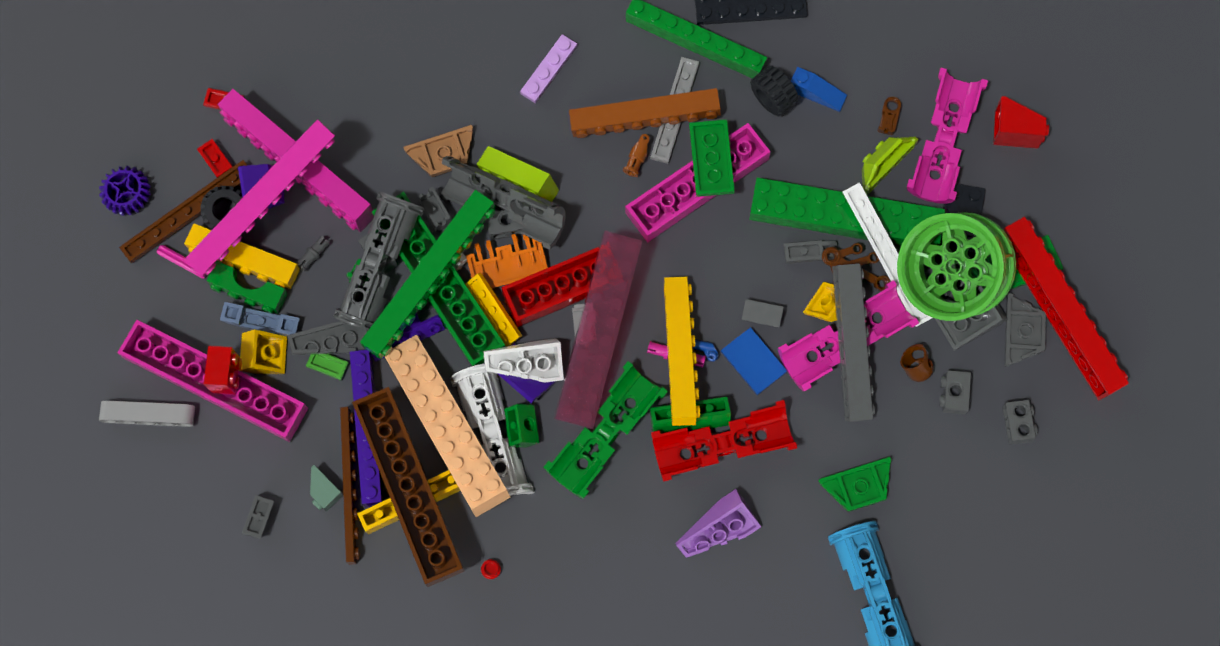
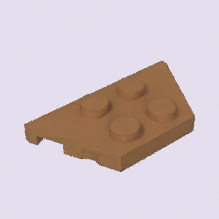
(429, 152)

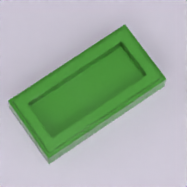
(328, 365)

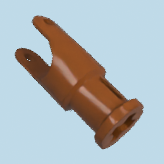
(637, 155)

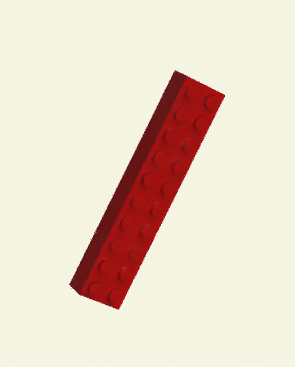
(1064, 311)

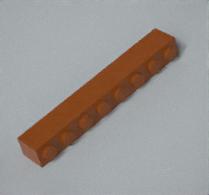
(644, 113)

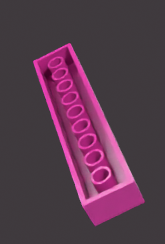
(276, 142)
(258, 198)
(186, 368)

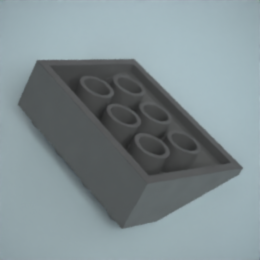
(966, 330)

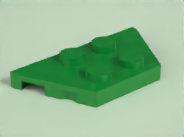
(859, 485)

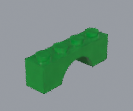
(268, 296)

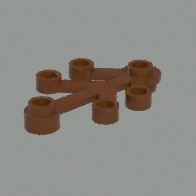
(862, 261)

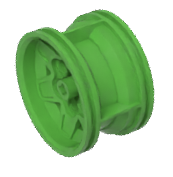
(927, 293)

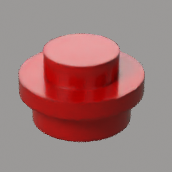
(490, 569)

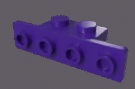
(421, 329)

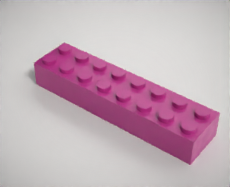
(676, 195)

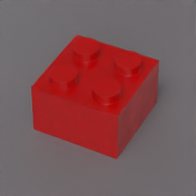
(222, 370)

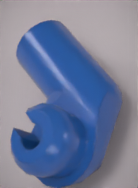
(708, 349)

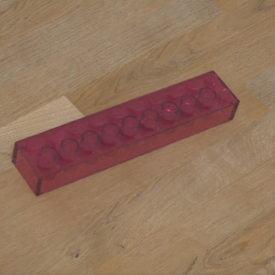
(598, 330)

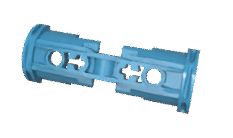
(848, 544)

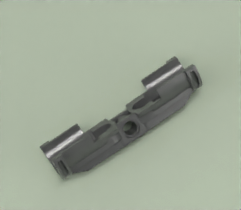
(521, 205)
(402, 219)

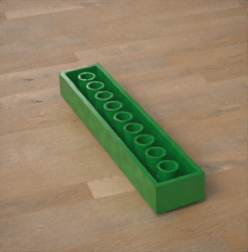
(830, 212)
(452, 299)

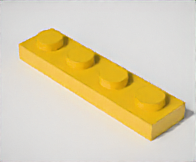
(493, 309)

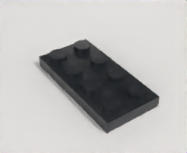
(968, 200)

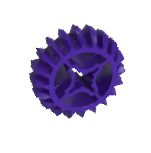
(128, 176)

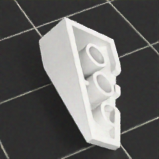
(530, 360)

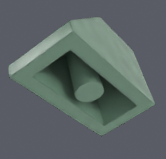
(322, 490)

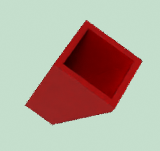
(1018, 125)

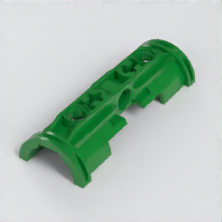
(628, 386)

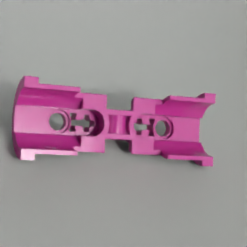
(966, 97)
(805, 372)

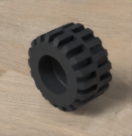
(774, 90)
(211, 198)

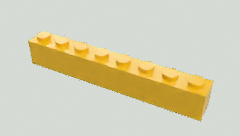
(680, 355)

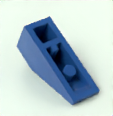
(817, 89)

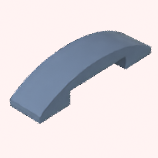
(258, 320)

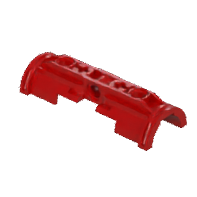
(769, 420)

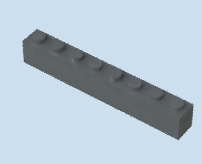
(853, 343)

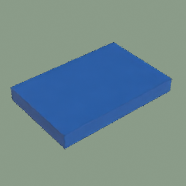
(753, 361)

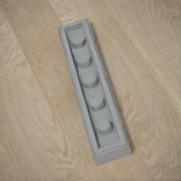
(668, 133)

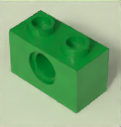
(521, 426)

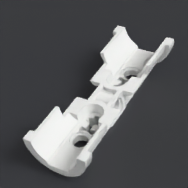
(467, 383)

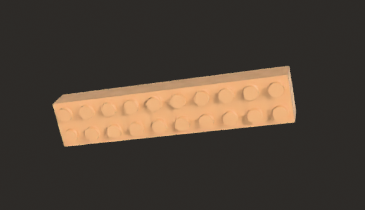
(447, 426)

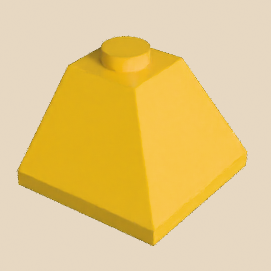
(823, 303)

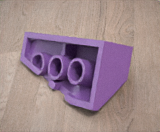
(723, 522)

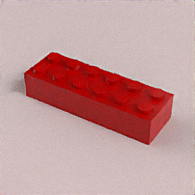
(550, 288)

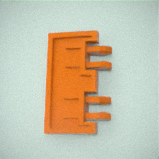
(508, 265)

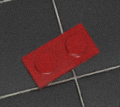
(214, 158)

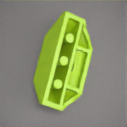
(884, 160)

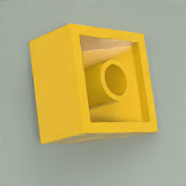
(263, 352)

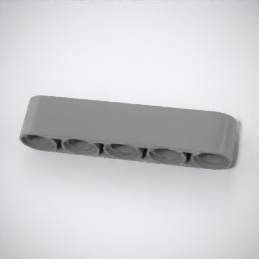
(147, 413)

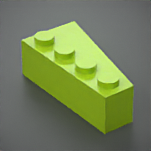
(518, 173)

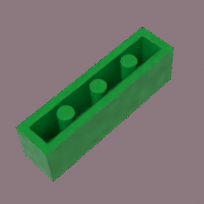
(712, 414)

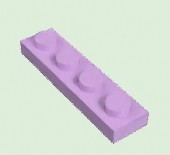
(548, 68)

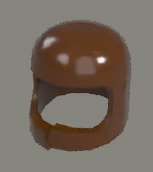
(923, 370)

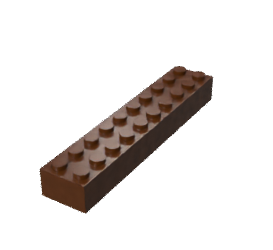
(408, 487)

